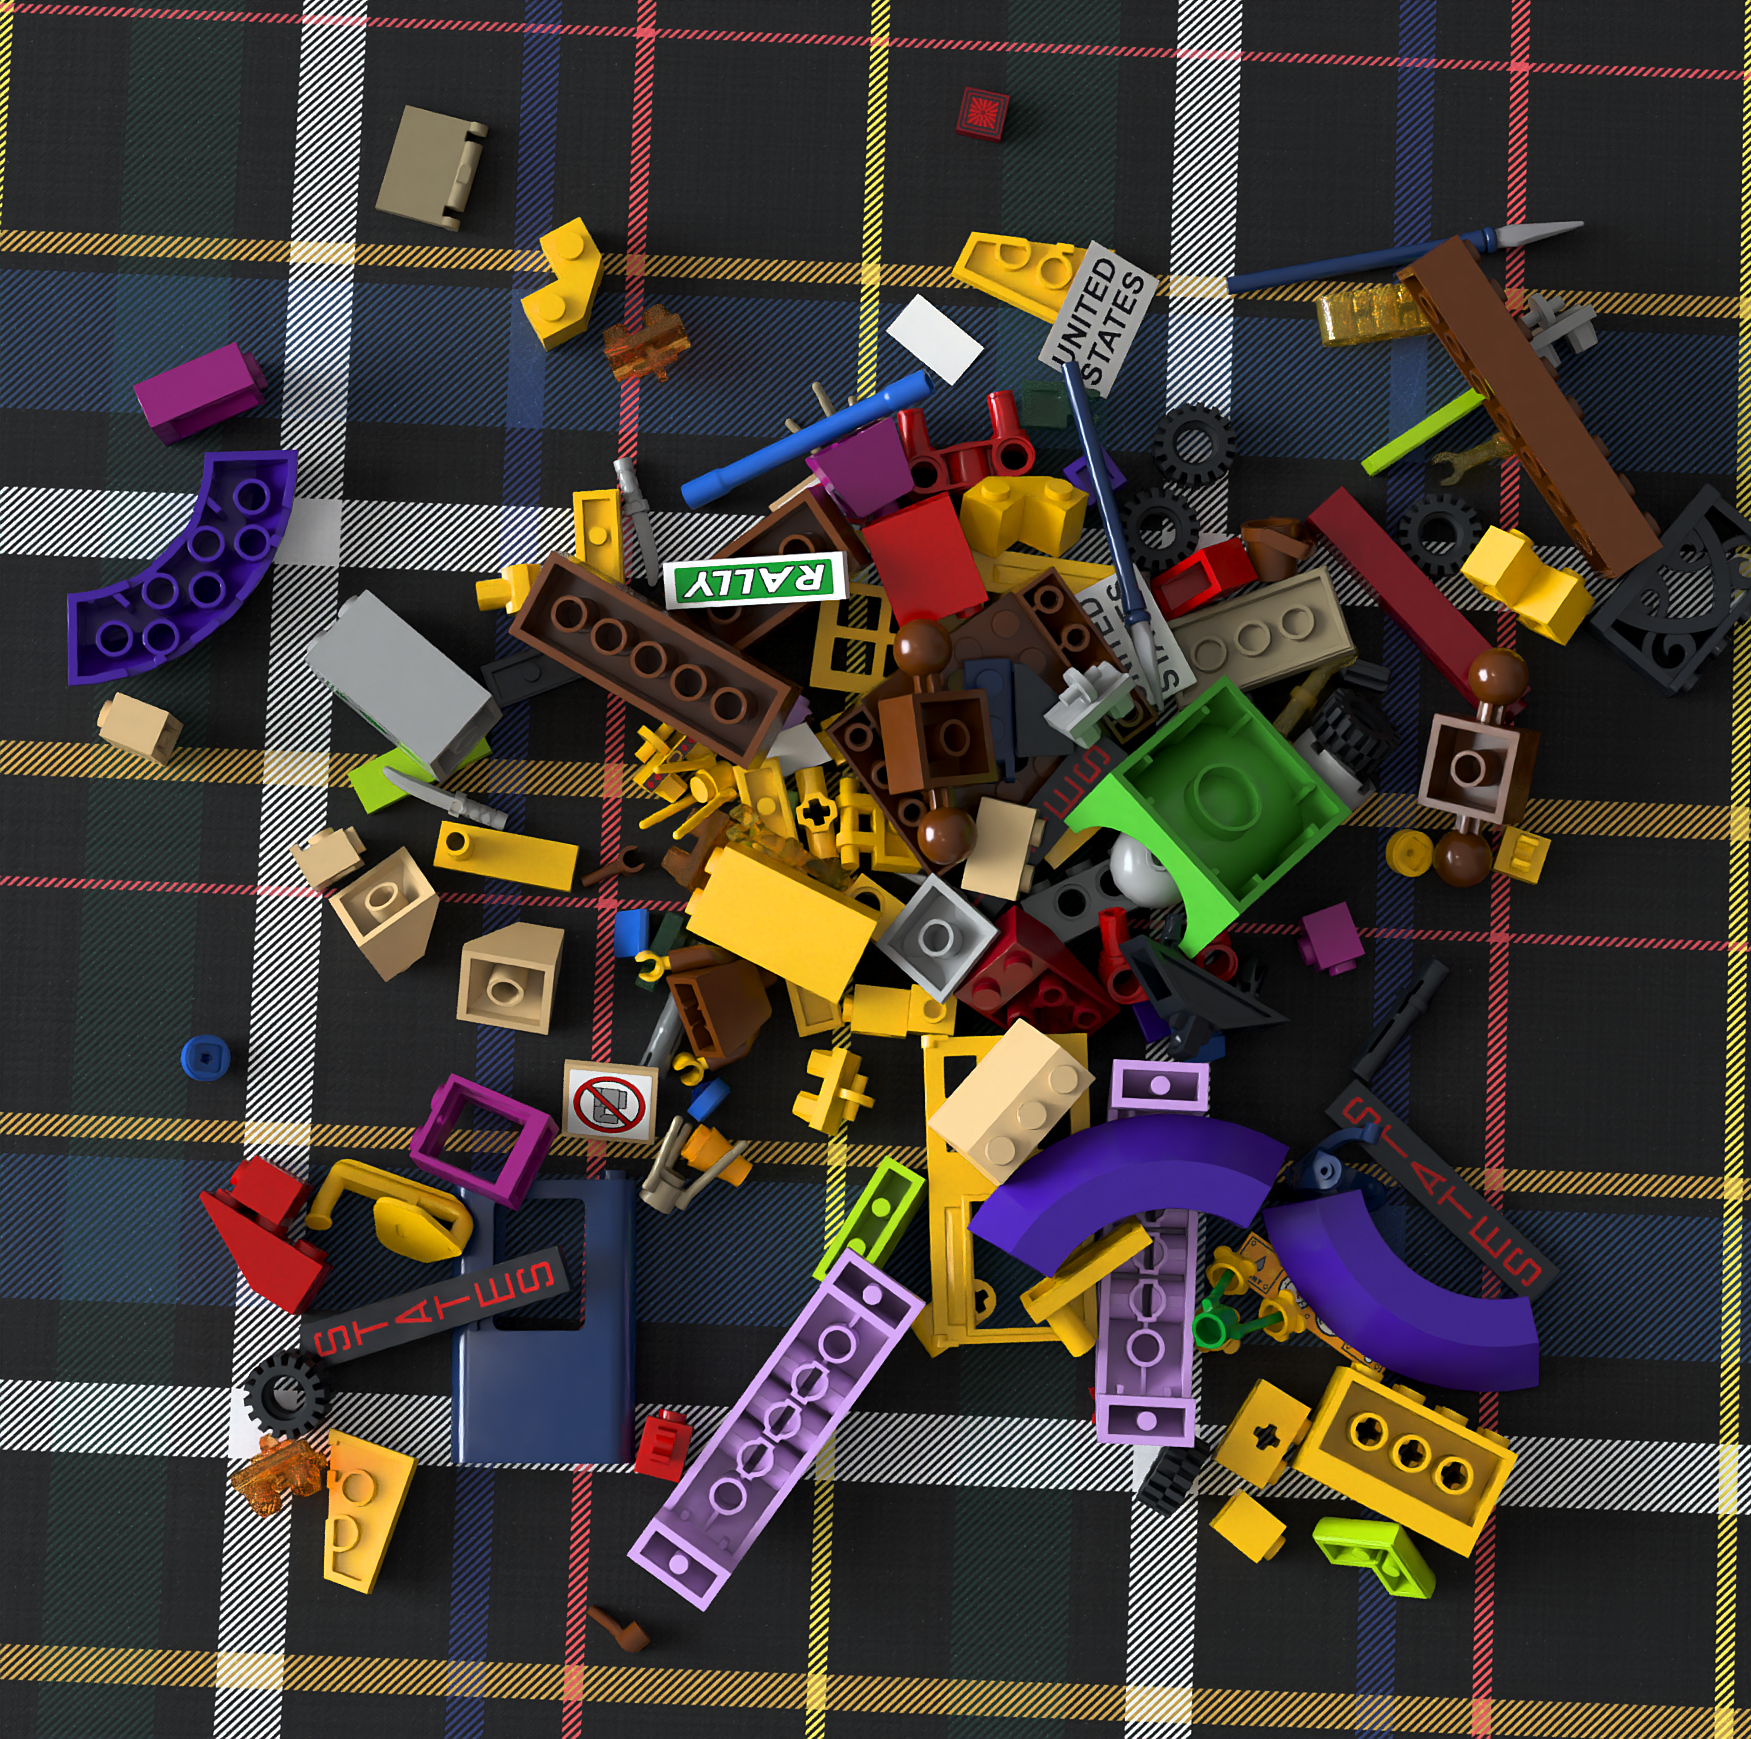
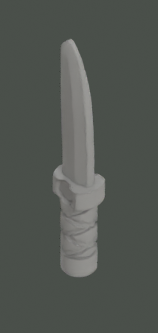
(637, 509)
(456, 804)

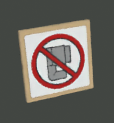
(609, 1101)

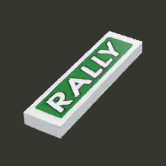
(756, 580)

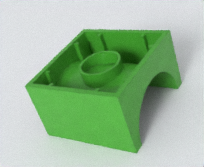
(1217, 806)

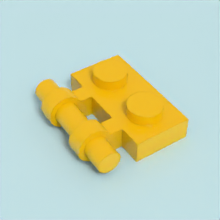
(884, 843)

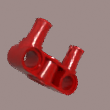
(966, 463)
(1116, 931)

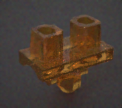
(647, 349)
(690, 868)
(276, 1468)

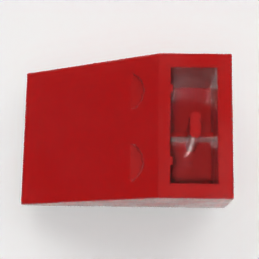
(271, 1262)

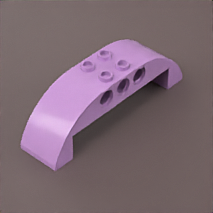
(1150, 1298)
(776, 1428)

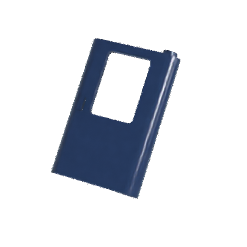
(553, 1391)

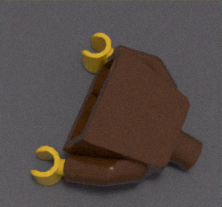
(718, 1002)

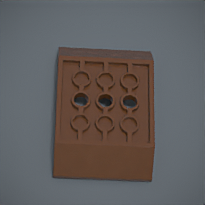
(1031, 623)

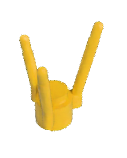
(711, 784)

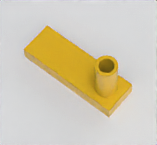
(506, 856)
(1052, 1295)

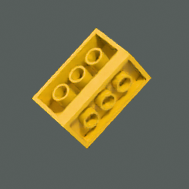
(1409, 1490)

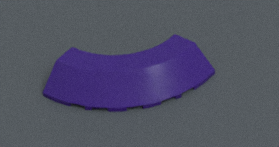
(195, 580)
(1124, 1171)
(1391, 1310)

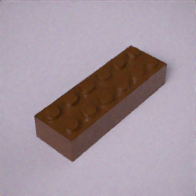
(655, 660)

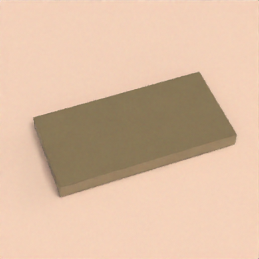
(1263, 635)

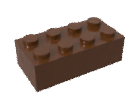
(800, 526)

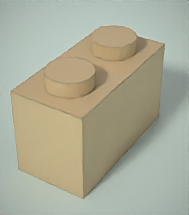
(139, 728)
(1003, 849)

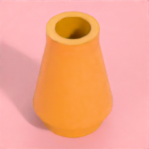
(709, 1146)

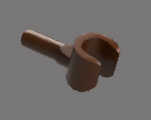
(613, 868)
(630, 1639)

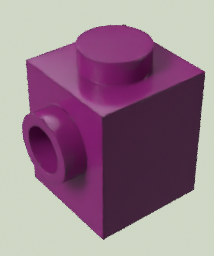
(1330, 940)

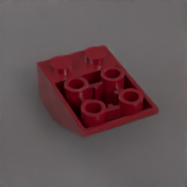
(1035, 979)

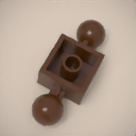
(936, 741)
(1479, 767)

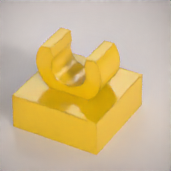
(1520, 855)

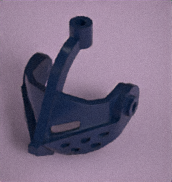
(1325, 1173)

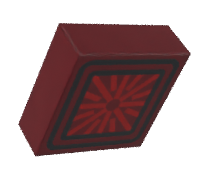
(982, 114)

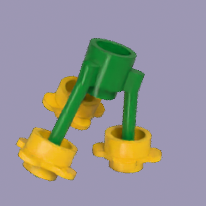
(1218, 1325)

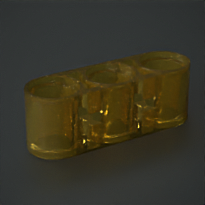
(1369, 316)

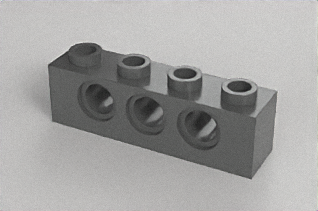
(1085, 881)

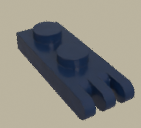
(997, 679)

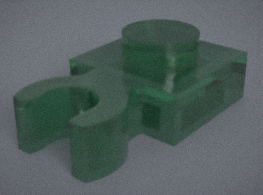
(1047, 405)
(668, 937)

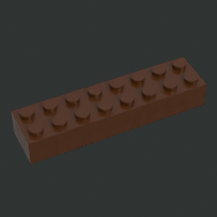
(1530, 408)

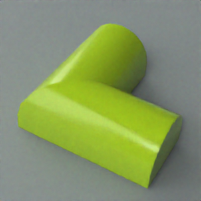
(1380, 1547)

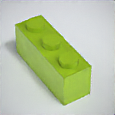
(878, 1216)

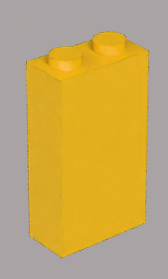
(782, 920)

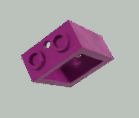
(201, 393)
(523, 1161)

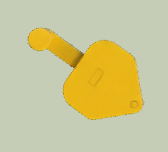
(400, 1213)

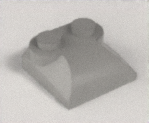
(938, 937)

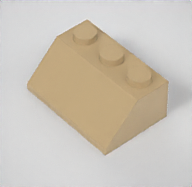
(1010, 1101)

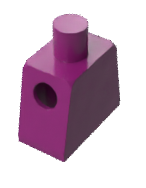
(865, 470)

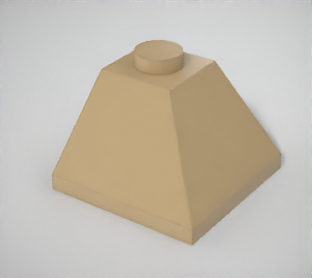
(389, 913)
(511, 977)

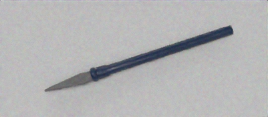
(1489, 240)
(1131, 597)

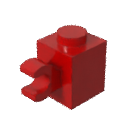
(664, 1445)

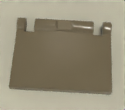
(430, 167)

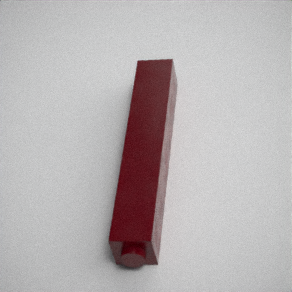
(1402, 591)

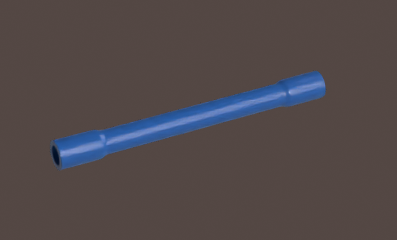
(893, 398)

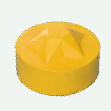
(1409, 852)

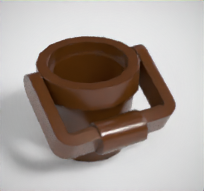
(1276, 546)

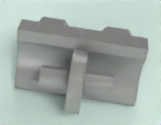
(1572, 325)
(1088, 699)

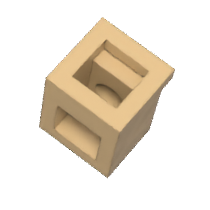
(329, 856)

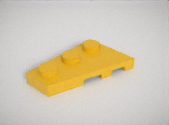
(1020, 271)
(364, 1505)

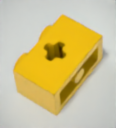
(1238, 1446)

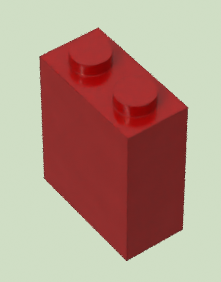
(925, 561)

